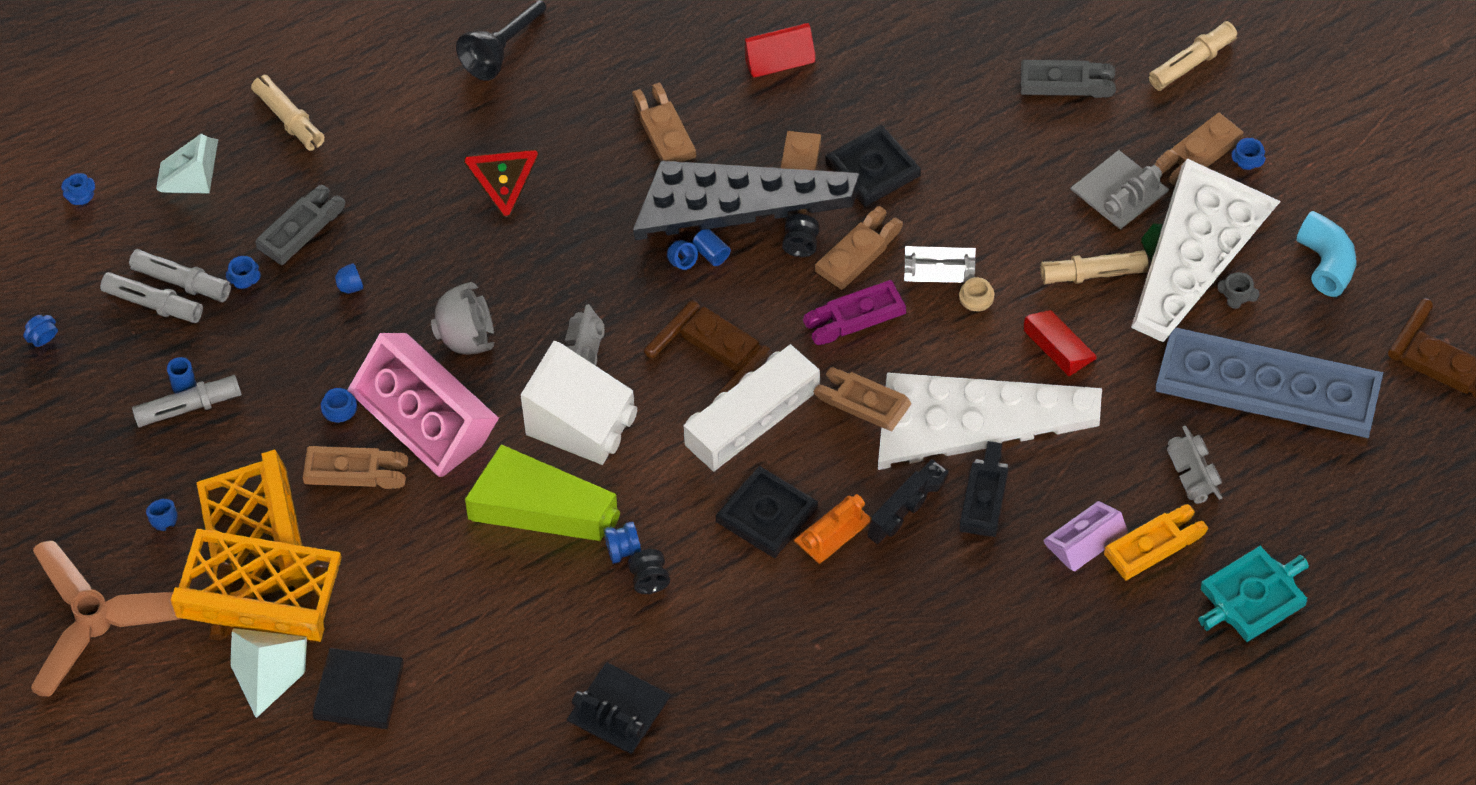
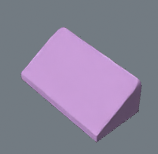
(1086, 535)

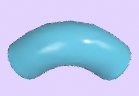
(1335, 250)

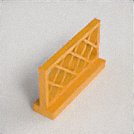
(280, 514)
(243, 610)

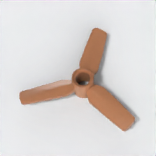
(74, 590)

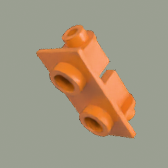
(834, 528)

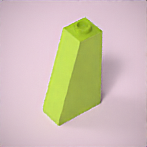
(539, 498)

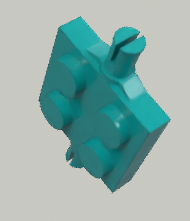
(1253, 593)

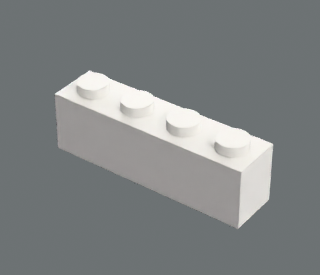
(751, 407)

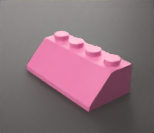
(421, 402)

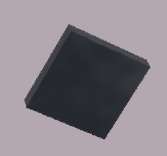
(878, 160)
(766, 511)
(358, 688)

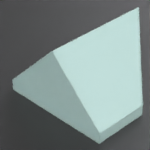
(189, 167)
(266, 664)

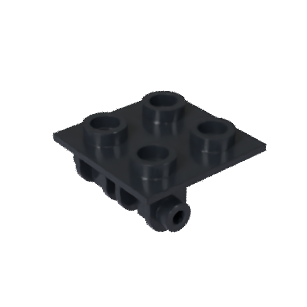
(618, 707)

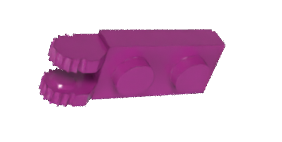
(855, 312)

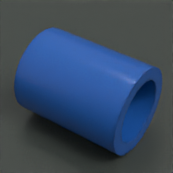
(711, 247)
(181, 374)

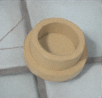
(976, 294)

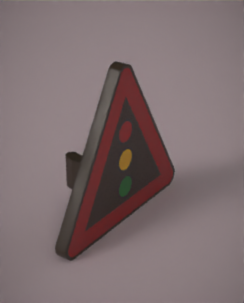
(503, 175)

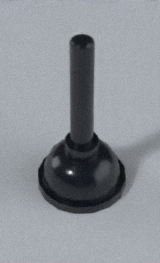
(483, 51)

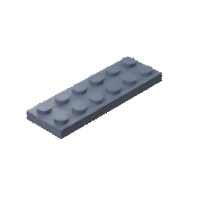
(1269, 382)

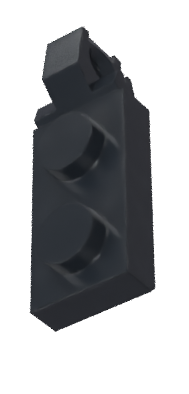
(985, 493)
(907, 498)

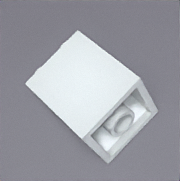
(576, 405)

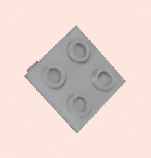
(1121, 188)

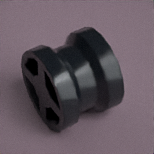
(800, 235)
(649, 571)

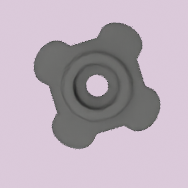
(1241, 282)

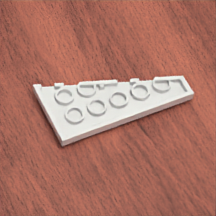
(1200, 236)
(966, 413)

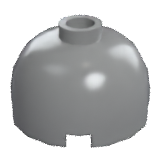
(463, 320)

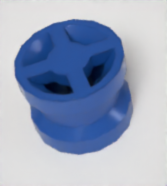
(622, 541)

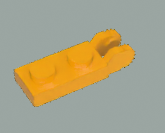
(1154, 542)

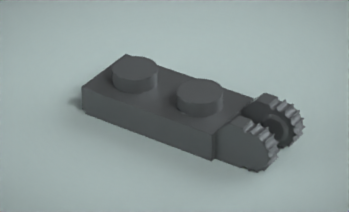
(1067, 78)
(299, 224)

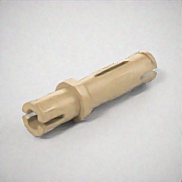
(1203, 48)
(294, 119)
(1093, 267)

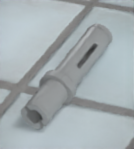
(192, 279)
(164, 302)
(197, 397)

